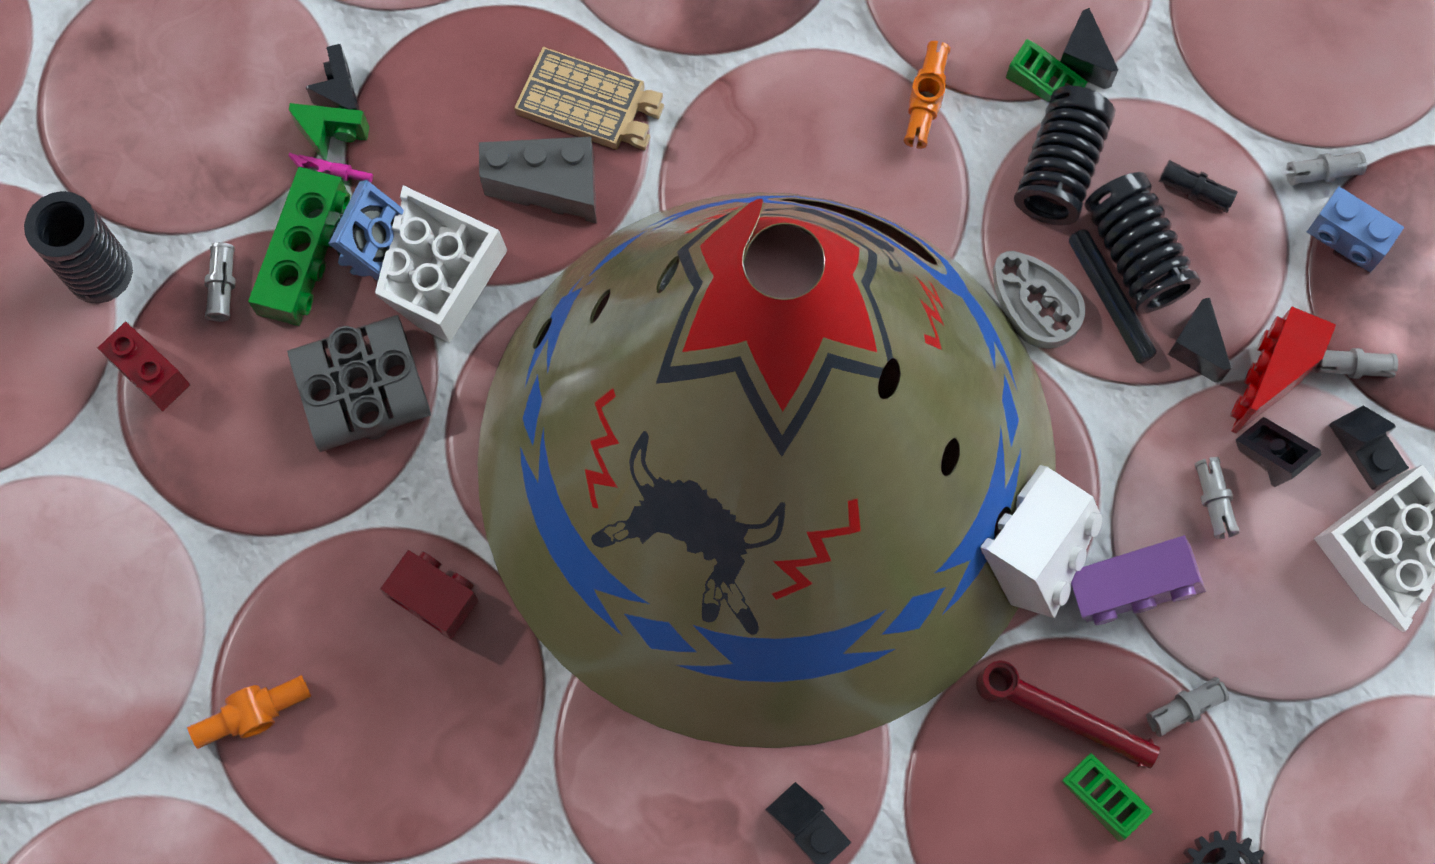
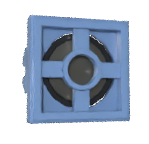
(365, 230)

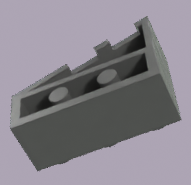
(541, 173)

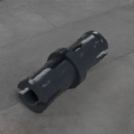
(1198, 186)

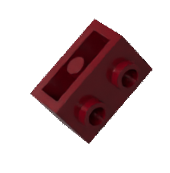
(430, 593)

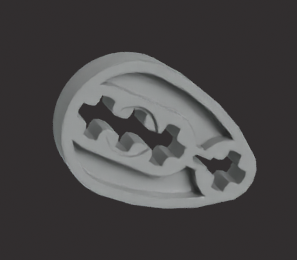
(1025, 316)

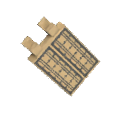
(587, 100)

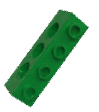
(308, 192)

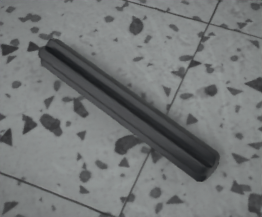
(1112, 296)

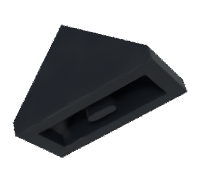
(1089, 54)
(1202, 345)

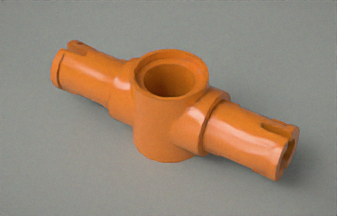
(925, 109)
(249, 711)

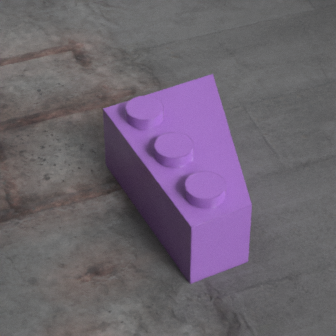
(1137, 581)

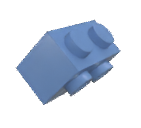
(1355, 229)

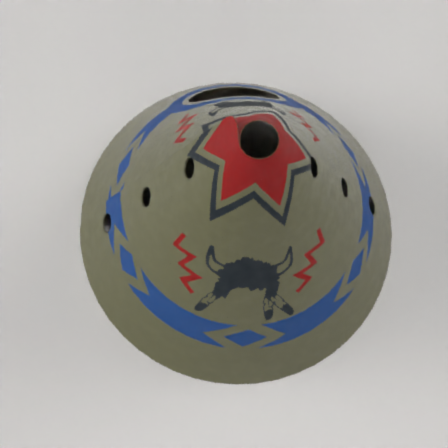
(722, 499)

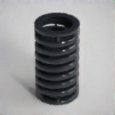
(1065, 155)
(1142, 242)
(78, 247)

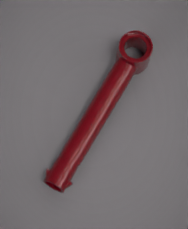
(1066, 715)

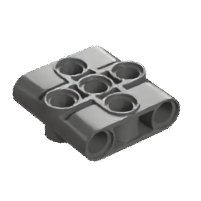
(314, 373)

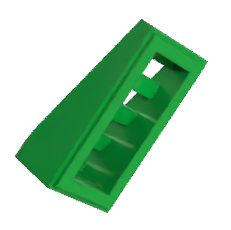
(1040, 59)
(1116, 786)

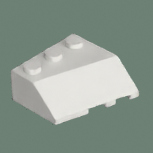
(437, 264)
(1043, 542)
(1388, 547)

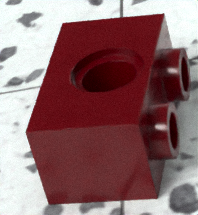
(144, 366)

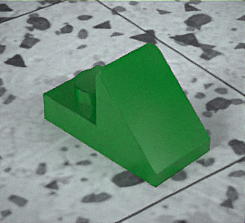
(322, 123)

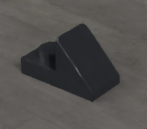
(339, 88)
(1366, 442)
(1277, 450)
(808, 825)

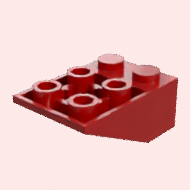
(1287, 357)

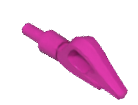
(337, 169)

